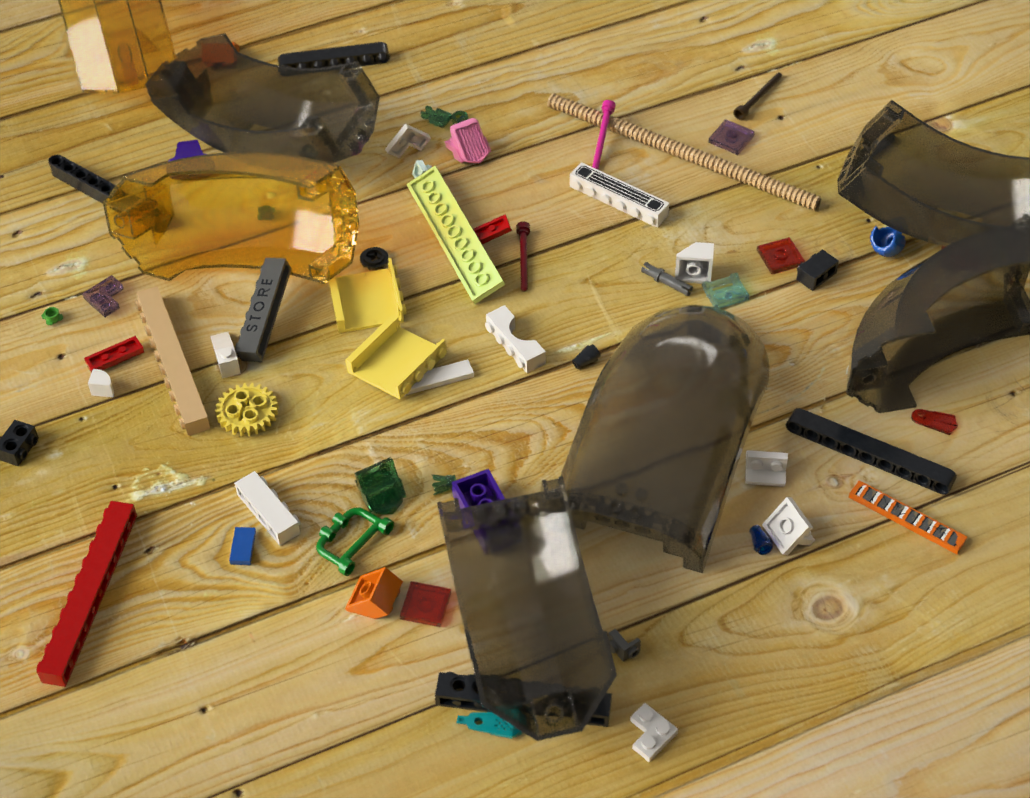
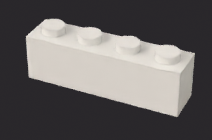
(268, 508)

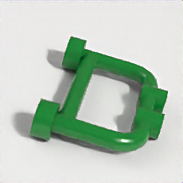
(340, 521)

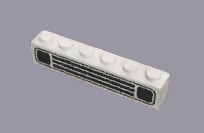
(619, 194)

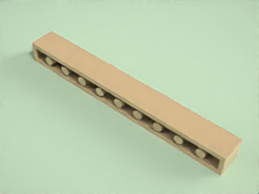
(172, 361)

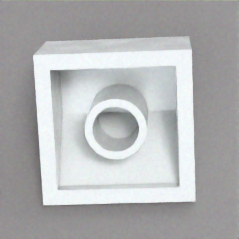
(695, 263)

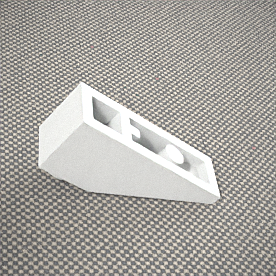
(225, 354)

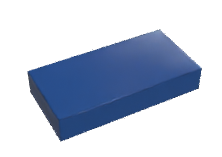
(242, 546)

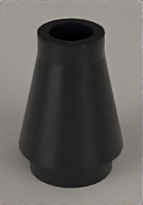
(586, 356)

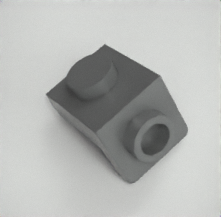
(621, 647)

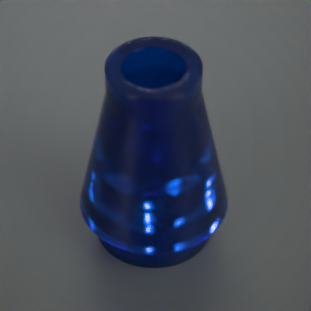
(761, 541)

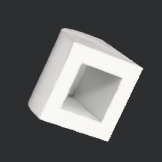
(100, 384)

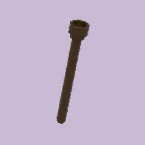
(742, 110)

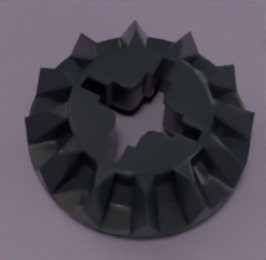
(371, 253)

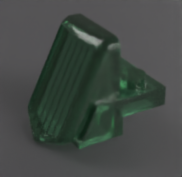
(381, 487)

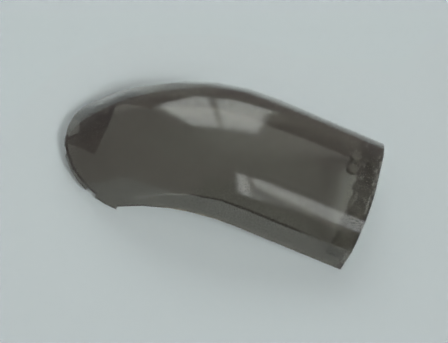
(668, 429)

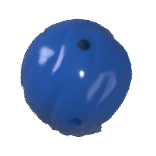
(887, 241)

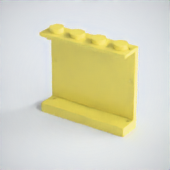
(366, 299)
(394, 358)

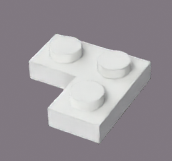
(407, 137)
(657, 732)

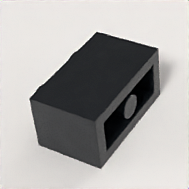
(817, 270)

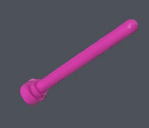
(608, 108)

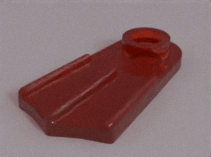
(935, 420)

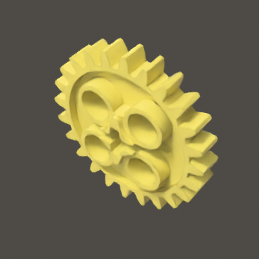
(246, 409)

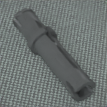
(662, 276)

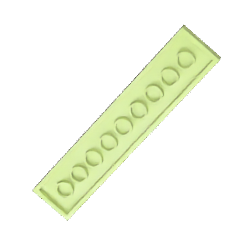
(455, 235)

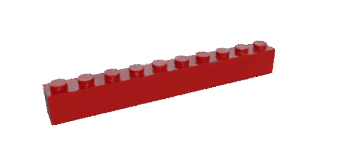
(87, 594)

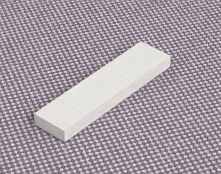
(443, 375)

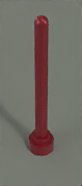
(523, 231)

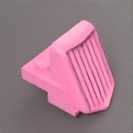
(468, 142)

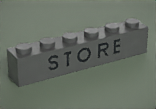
(263, 310)

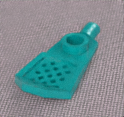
(489, 724)

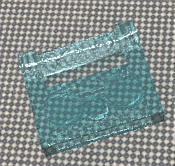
(726, 296)

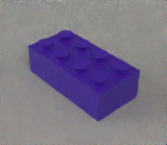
(476, 489)

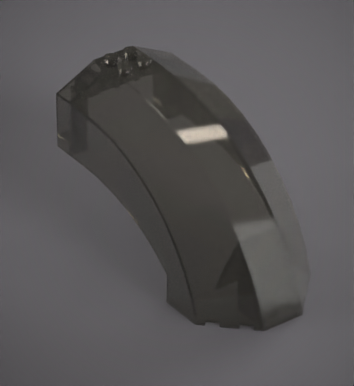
(265, 106)
(932, 182)
(937, 308)
(528, 611)

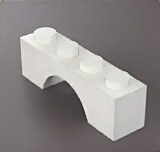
(527, 354)

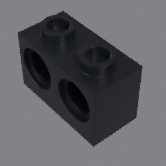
(17, 442)

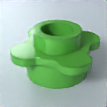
(52, 315)

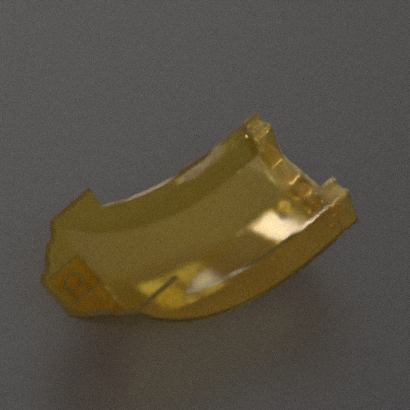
(116, 42)
(236, 214)

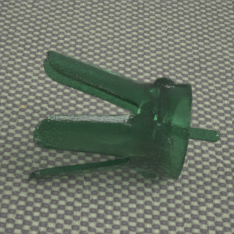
(444, 485)

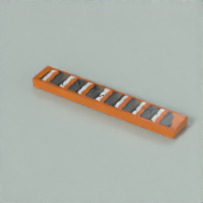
(908, 517)

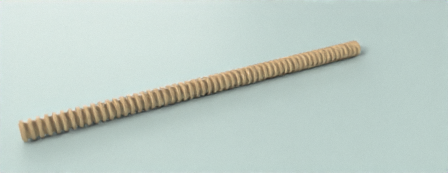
(686, 152)

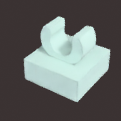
(420, 168)

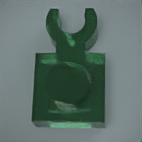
(437, 117)

